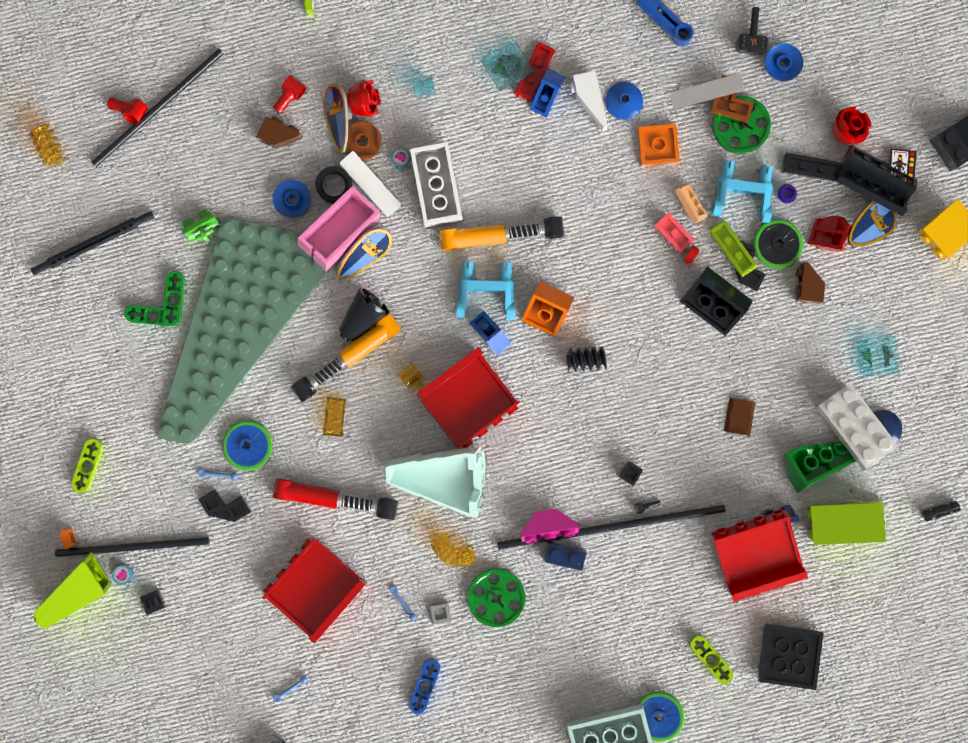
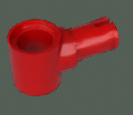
(292, 90)
(131, 111)

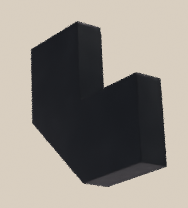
(755, 277)
(216, 507)

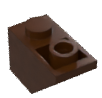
(276, 134)
(810, 285)

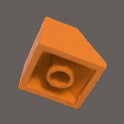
(547, 308)

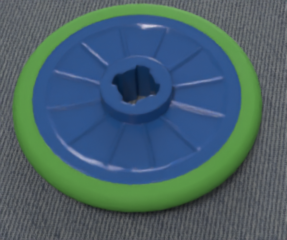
(259, 450)
(672, 714)

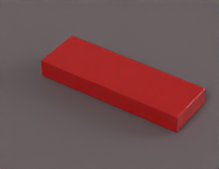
(539, 62)

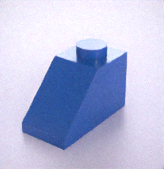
(547, 92)
(490, 333)

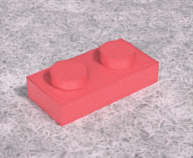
(674, 233)

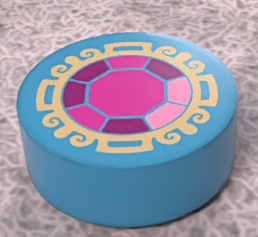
(400, 157)
(122, 574)

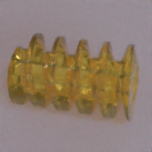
(46, 147)

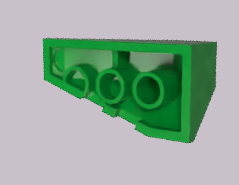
(815, 463)

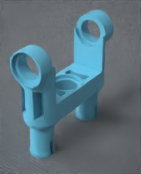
(762, 188)
(505, 285)

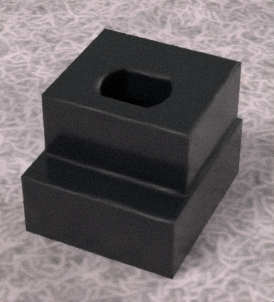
(636, 473)

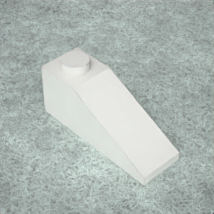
(589, 96)

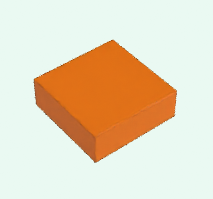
(68, 538)

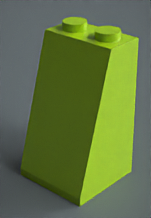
(847, 522)
(76, 590)

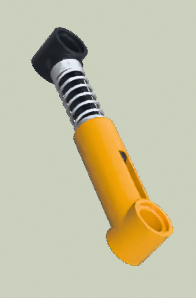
(496, 234)
(351, 354)

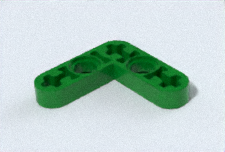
(163, 312)

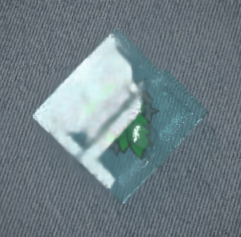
(507, 65)
(878, 356)

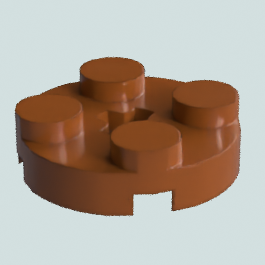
(370, 133)

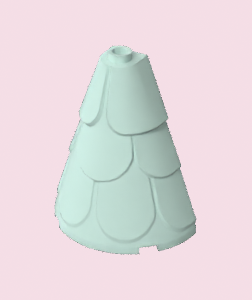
(442, 477)

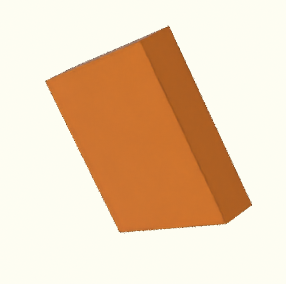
(658, 144)

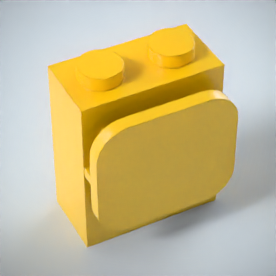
(946, 230)

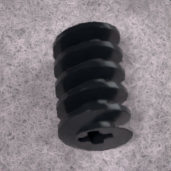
(586, 359)

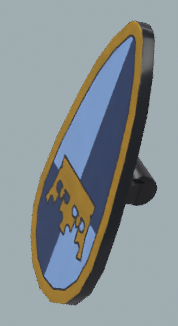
(872, 225)

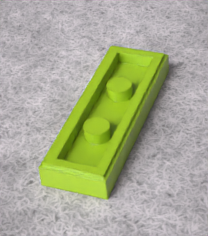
(733, 248)

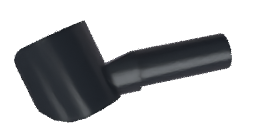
(647, 505)

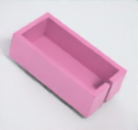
(338, 228)

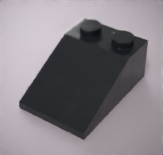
(953, 144)

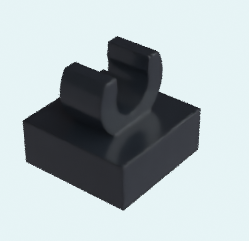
(152, 602)

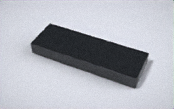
(810, 167)

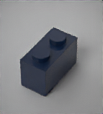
(565, 556)

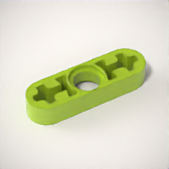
(79, 469)
(724, 666)

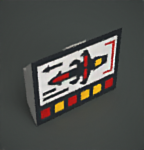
(904, 161)

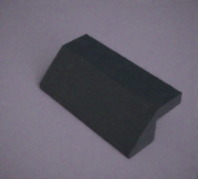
(872, 179)

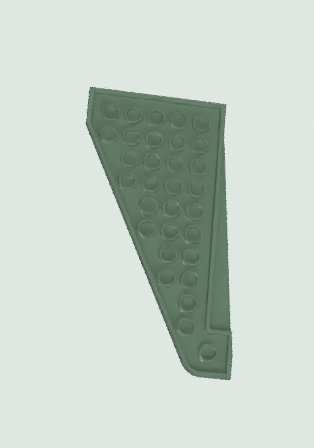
(246, 300)

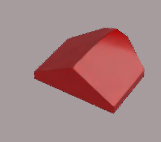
(829, 233)

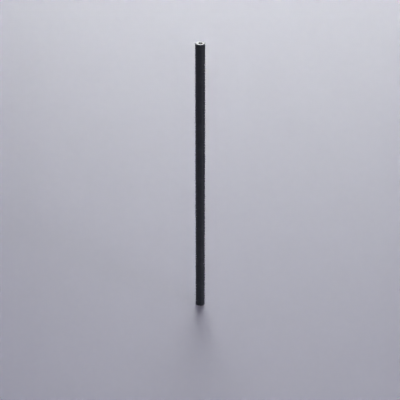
(624, 525)

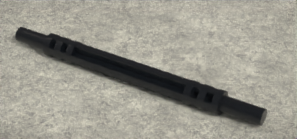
(65, 256)

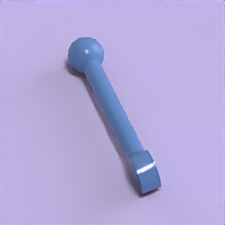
(202, 473)
(394, 590)
(277, 697)

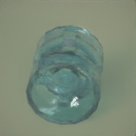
(424, 87)

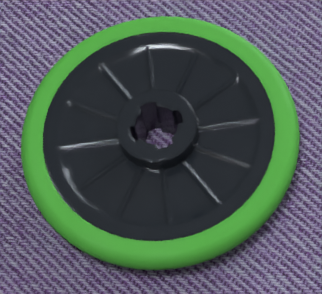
(786, 234)

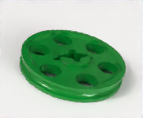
(742, 135)
(498, 588)

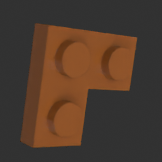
(732, 107)

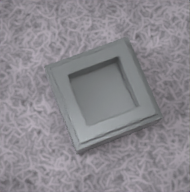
(440, 613)

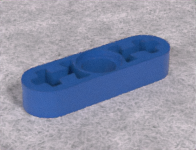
(414, 698)

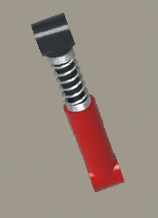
(332, 498)

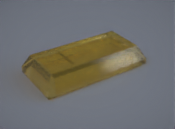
(334, 416)

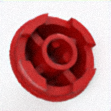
(364, 98)
(851, 126)

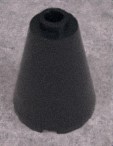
(362, 315)

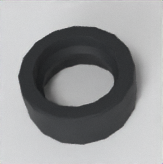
(329, 171)

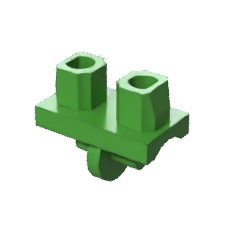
(200, 228)

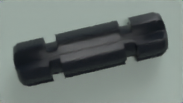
(941, 511)

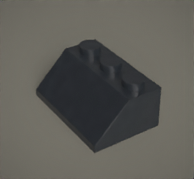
(716, 301)

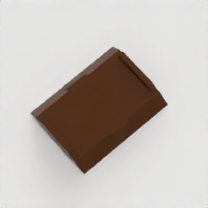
(739, 416)

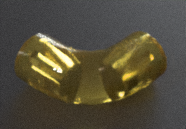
(449, 554)

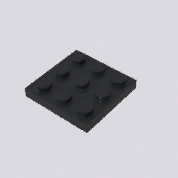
(790, 656)

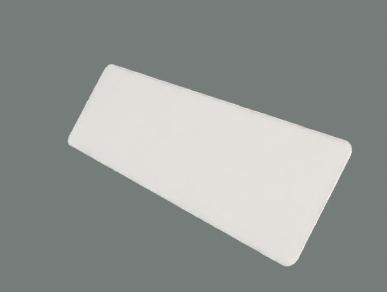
(707, 91)
(370, 184)

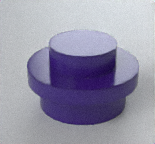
(787, 193)

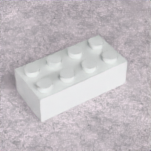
(436, 184)
(857, 426)

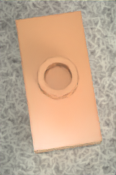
(691, 203)

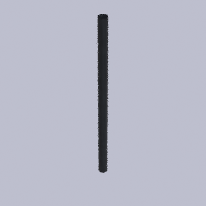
(132, 546)

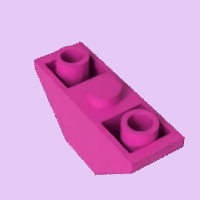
(548, 525)

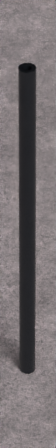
(157, 108)

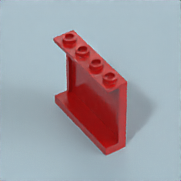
(467, 399)
(759, 555)
(314, 589)

